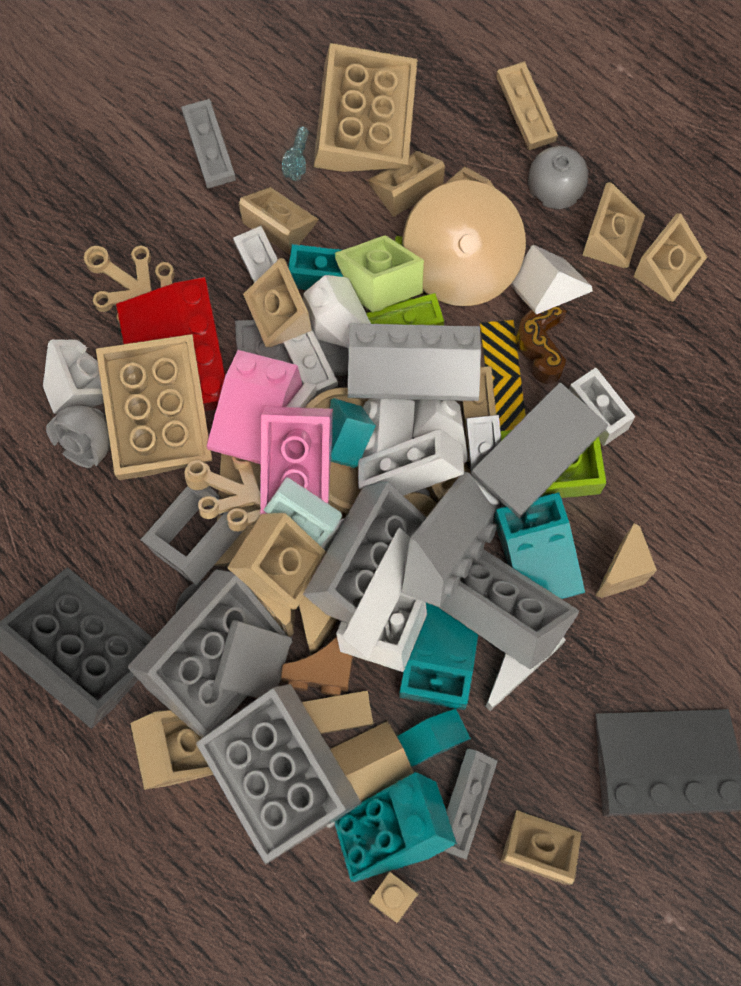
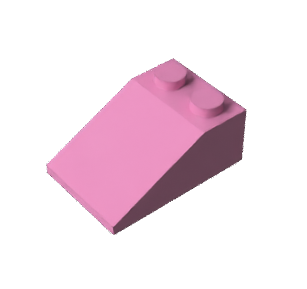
(246, 391)
(297, 447)

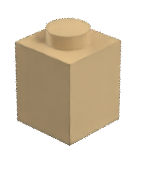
(393, 897)

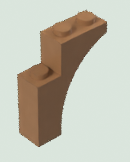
(325, 670)

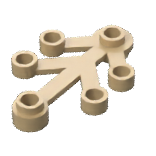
(134, 287)
(242, 495)

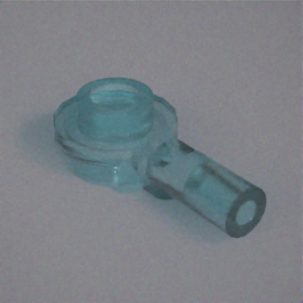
(293, 161)

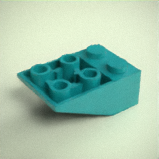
(542, 545)
(440, 662)
(395, 828)

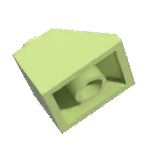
(382, 272)

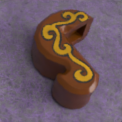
(538, 346)

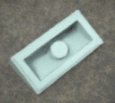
(305, 509)

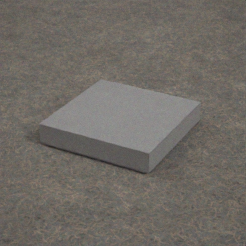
(251, 660)

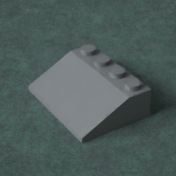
(187, 651)
(278, 772)

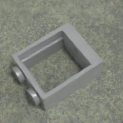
(209, 548)

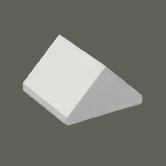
(548, 280)

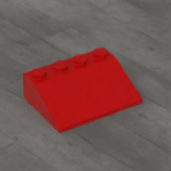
(175, 312)

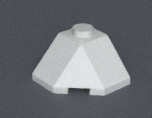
(332, 308)
(71, 376)
(439, 414)

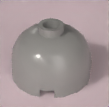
(558, 177)
(82, 434)

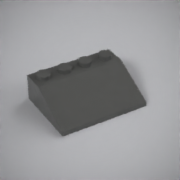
(74, 646)
(668, 762)

